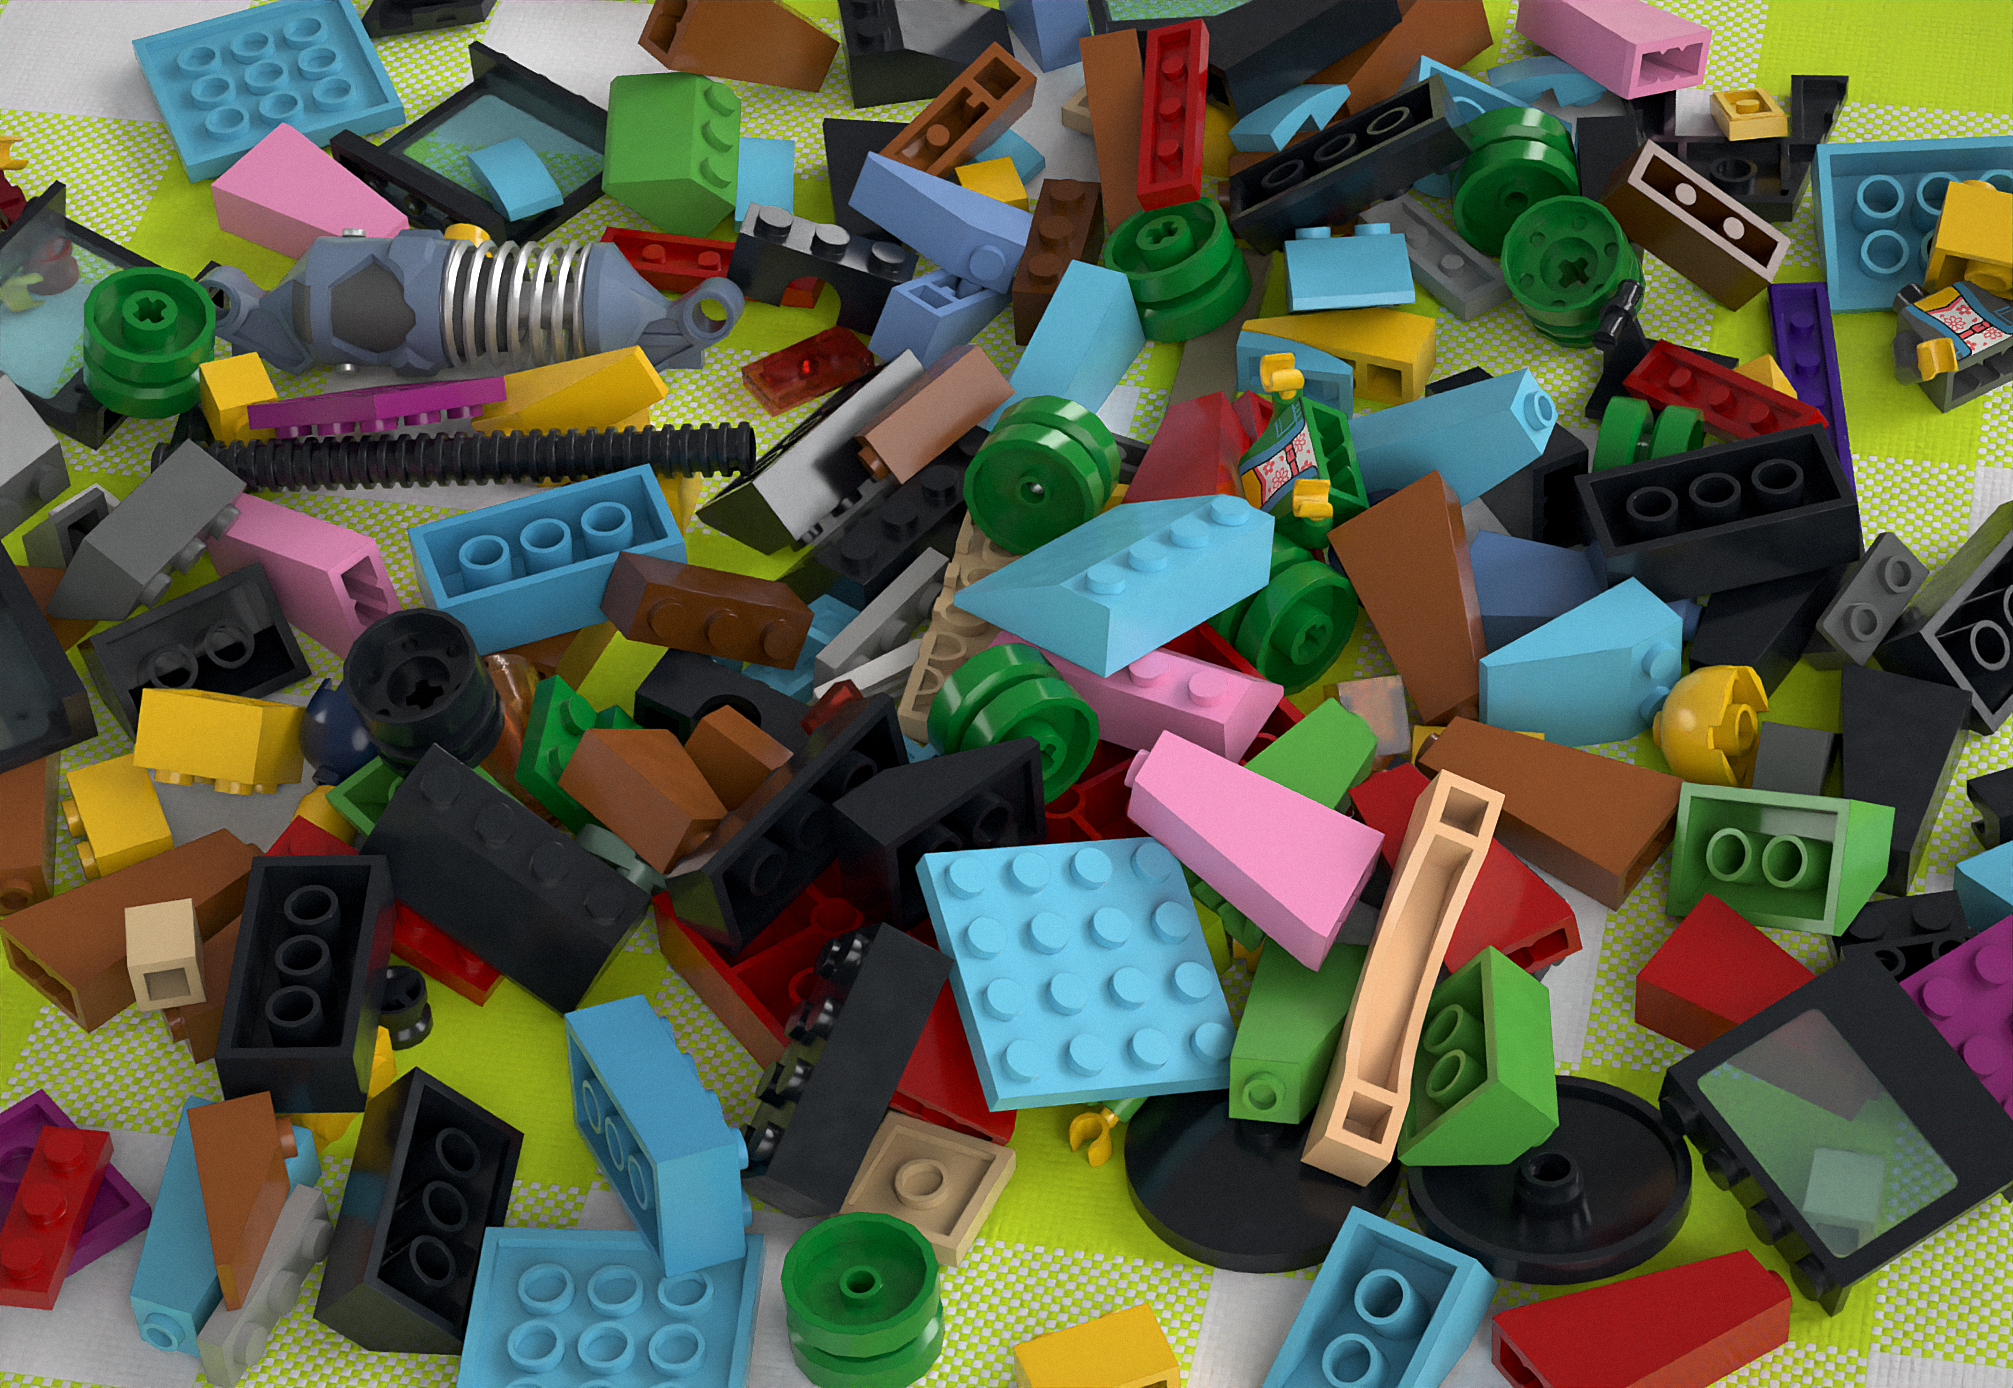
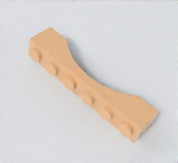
(1378, 1044)

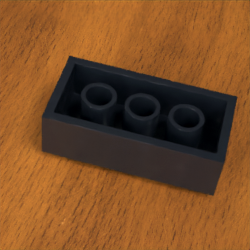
(1720, 515)
(308, 982)
(839, 1068)

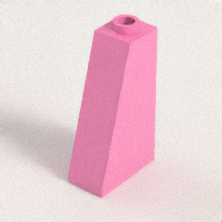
(1620, 43)
(295, 192)
(321, 573)
(1255, 843)

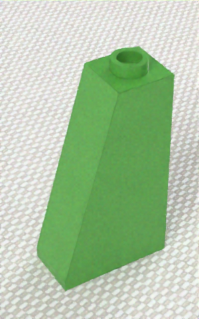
(1315, 758)
(1290, 1032)

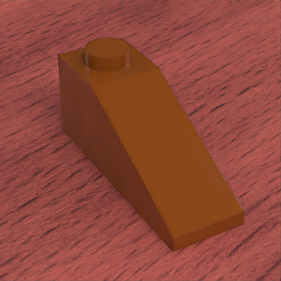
(966, 115)
(242, 1183)

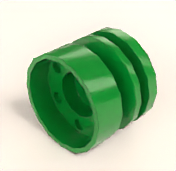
(1552, 250)

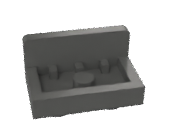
(1866, 605)

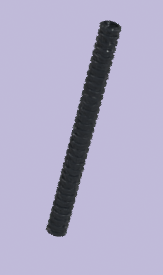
(480, 457)

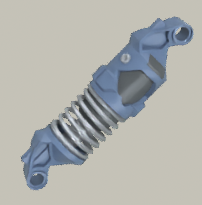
(444, 302)

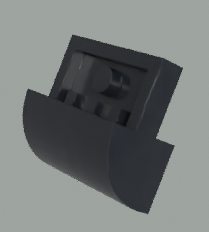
(1905, 931)

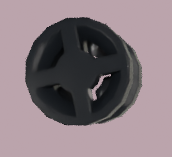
(405, 1007)

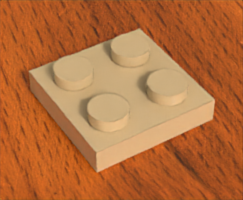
(931, 1180)

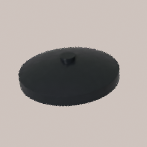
(1237, 1186)
(1575, 1208)

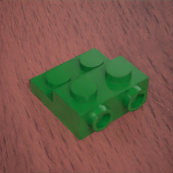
(550, 739)

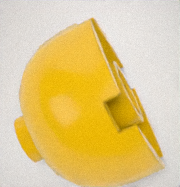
(1712, 726)

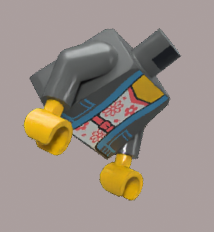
(1952, 342)

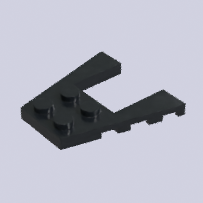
(1758, 173)

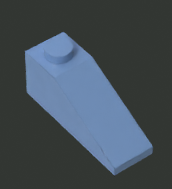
(944, 221)
(935, 315)

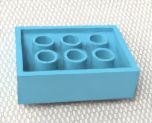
(1882, 206)
(1129, 579)

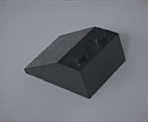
(913, 46)
(934, 806)

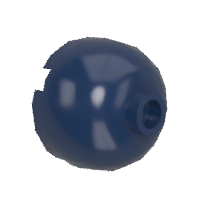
(334, 736)

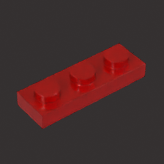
(50, 1214)

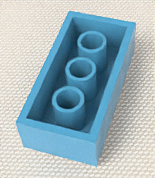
(541, 558)
(658, 1135)

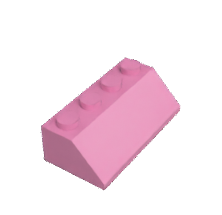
(1173, 694)

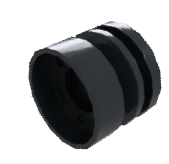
(423, 684)

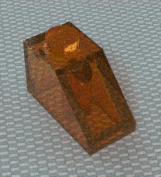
(1384, 709)

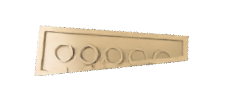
(953, 632)

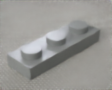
(1441, 258)
(886, 620)
(239, 1336)

